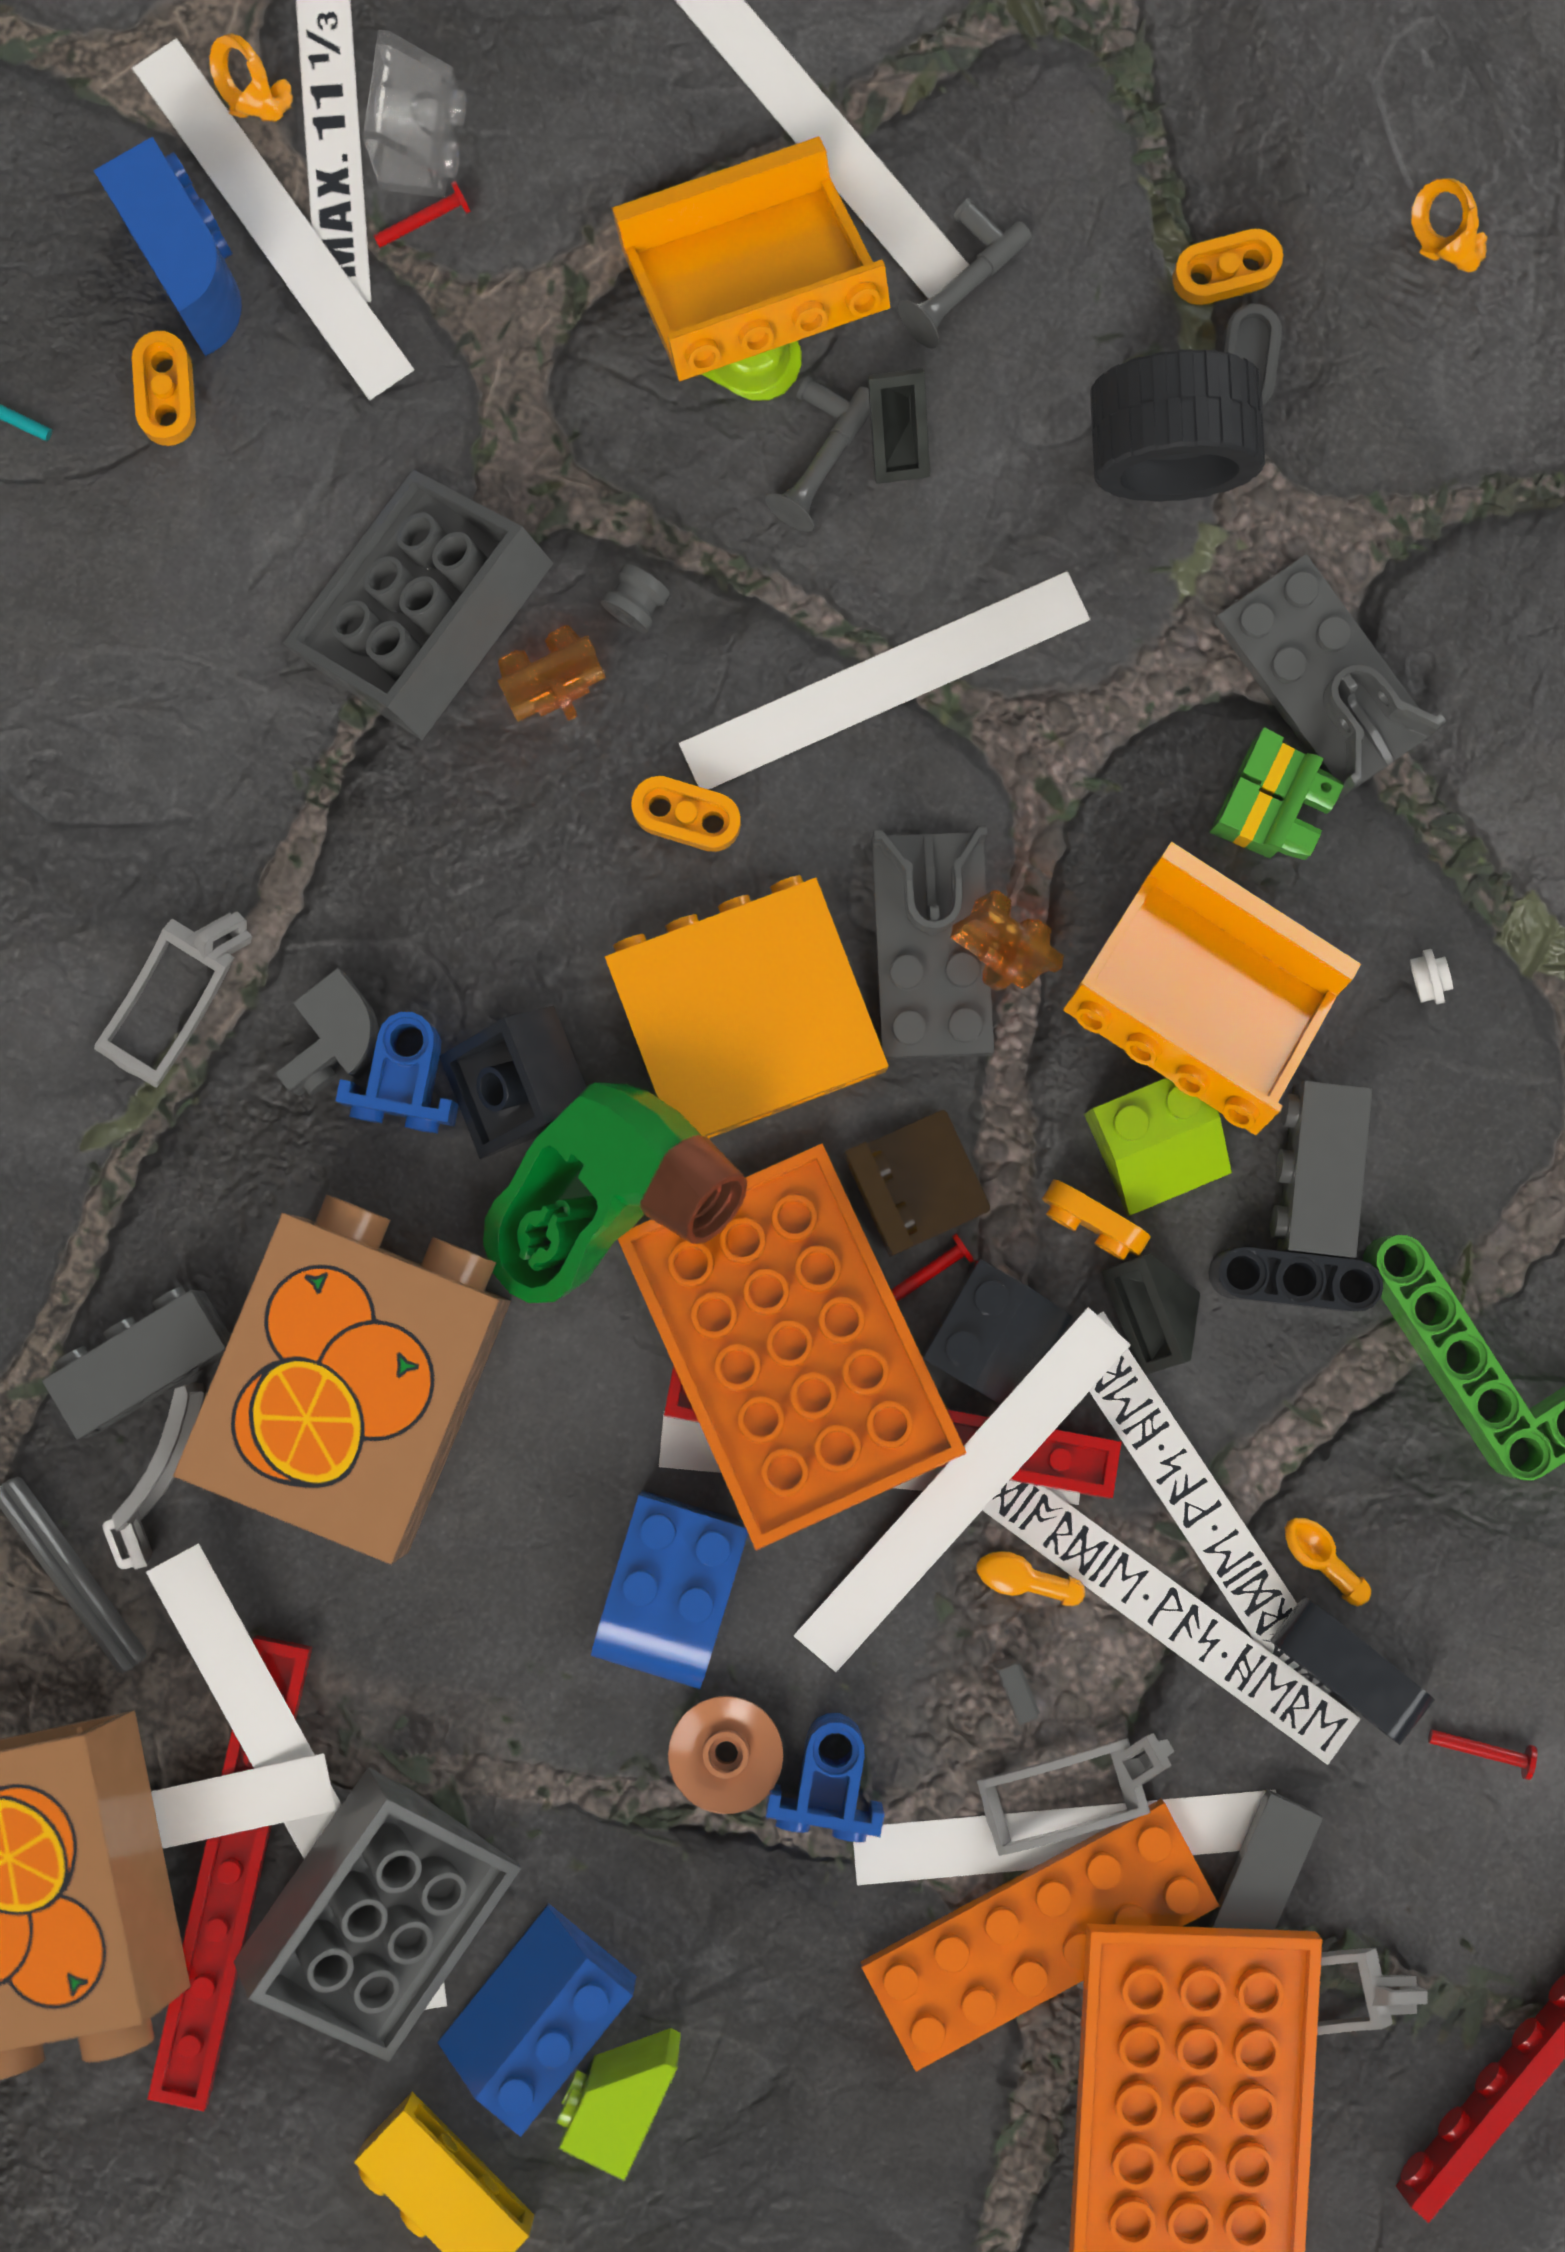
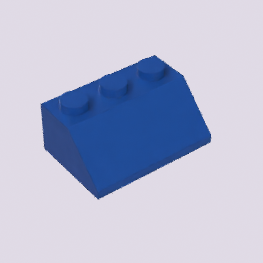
(536, 2018)

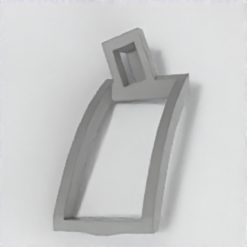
(198, 945)
(156, 1480)
(1128, 1775)
(1380, 2000)

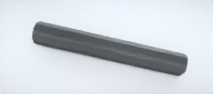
(70, 1575)

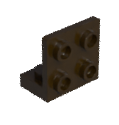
(917, 1182)

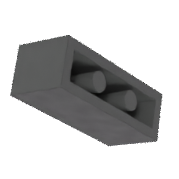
(1322, 1169)
(137, 1362)

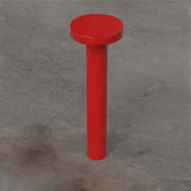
(422, 217)
(932, 1269)
(1526, 1760)

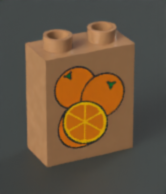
(345, 1380)
(82, 1895)

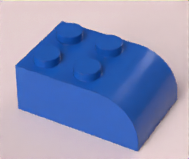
(176, 239)
(670, 1589)

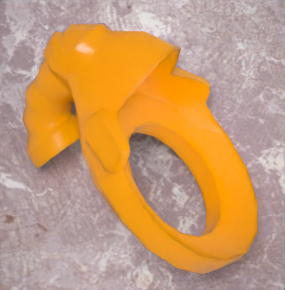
(258, 97)
(1465, 246)

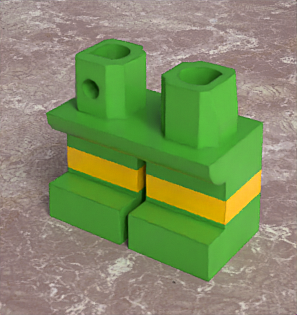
(1269, 795)

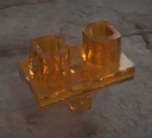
(553, 679)
(1007, 948)

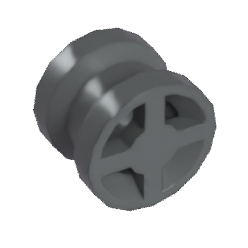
(635, 598)

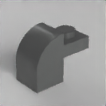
(345, 1031)

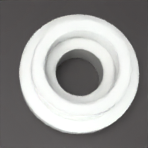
(1431, 977)

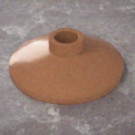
(719, 1784)

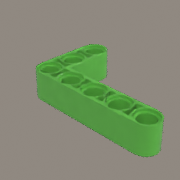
(1481, 1371)

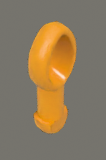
(1316, 1550)
(1014, 1576)

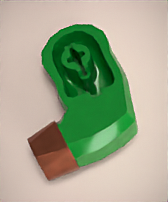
(594, 1178)

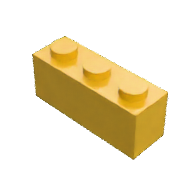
(441, 2184)

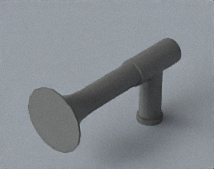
(924, 318)
(795, 503)

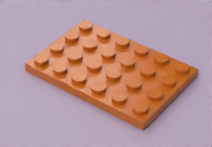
(793, 1351)
(1195, 2089)

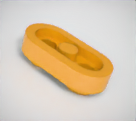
(1224, 268)
(163, 392)
(688, 811)
(1115, 1232)

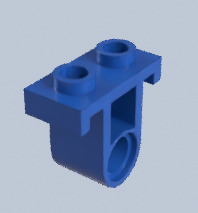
(401, 1083)
(828, 1788)

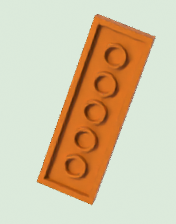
(1030, 1934)

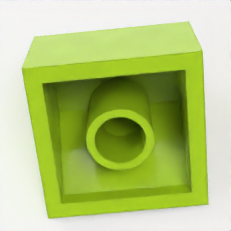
(1158, 1144)
(617, 2100)

